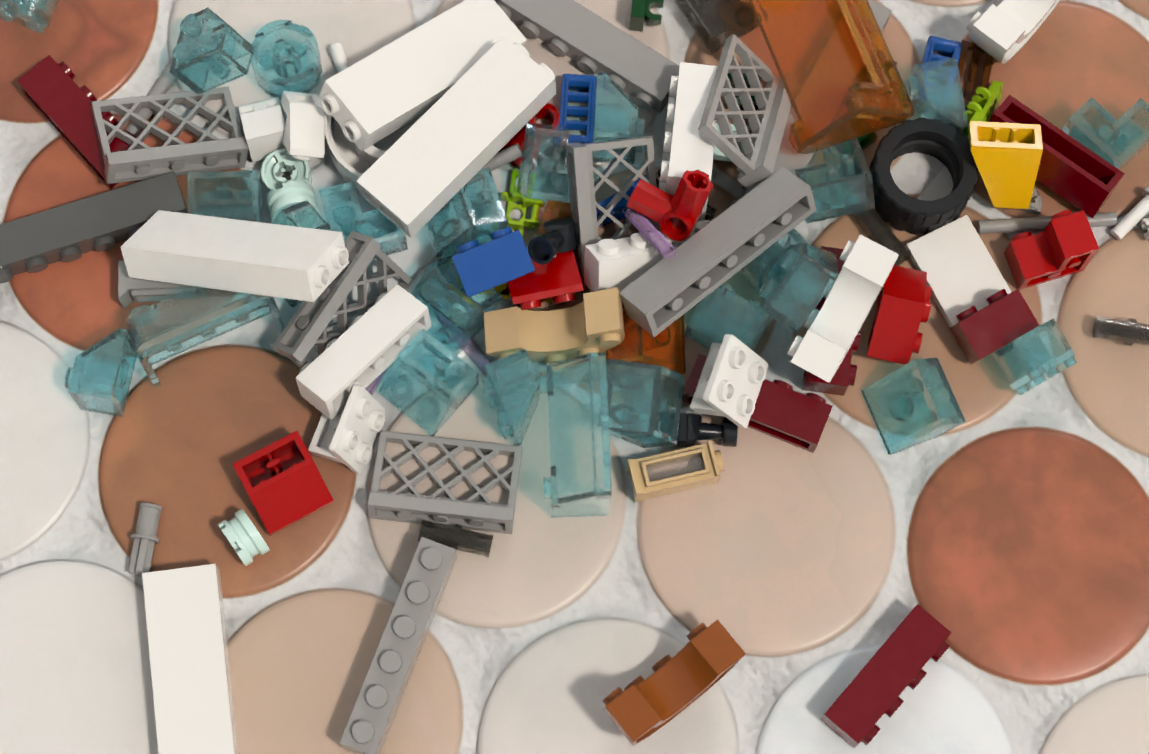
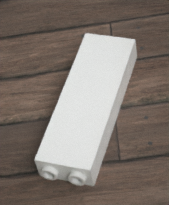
(413, 71)
(457, 136)
(236, 255)
(189, 661)

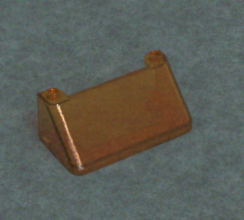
(832, 69)

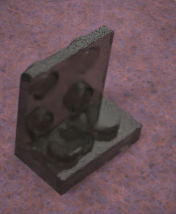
(718, 20)

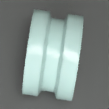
(280, 162)
(289, 195)
(243, 537)

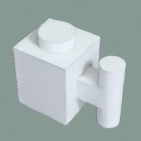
(263, 127)

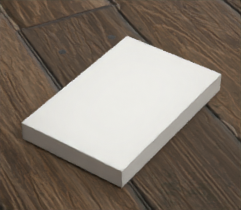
(957, 268)

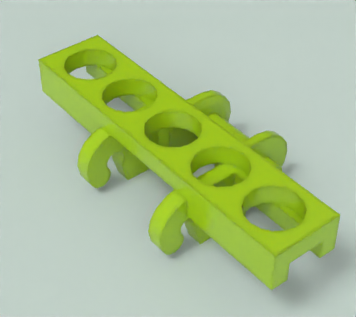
(983, 106)
(515, 196)

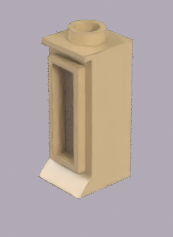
(675, 471)

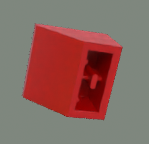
(555, 279)
(283, 482)

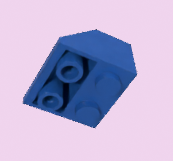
(492, 262)

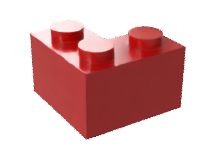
(1056, 252)
(898, 316)

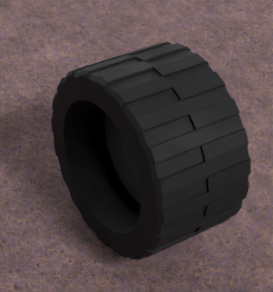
(933, 139)

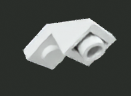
(304, 125)

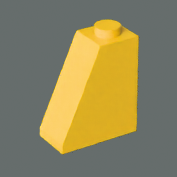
(1007, 160)

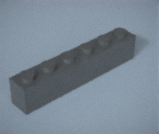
(84, 225)

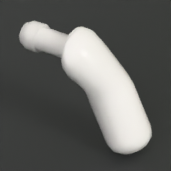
(338, 56)

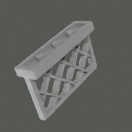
(766, 123)
(174, 155)
(583, 188)
(311, 318)
(447, 511)

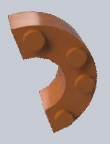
(675, 684)

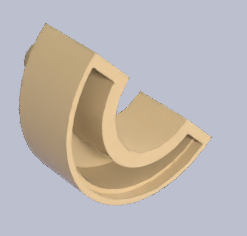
(559, 333)

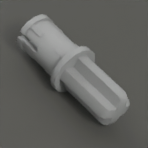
(144, 539)

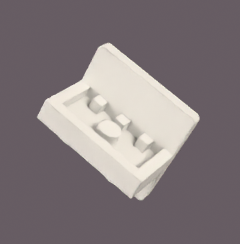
(730, 381)
(351, 433)

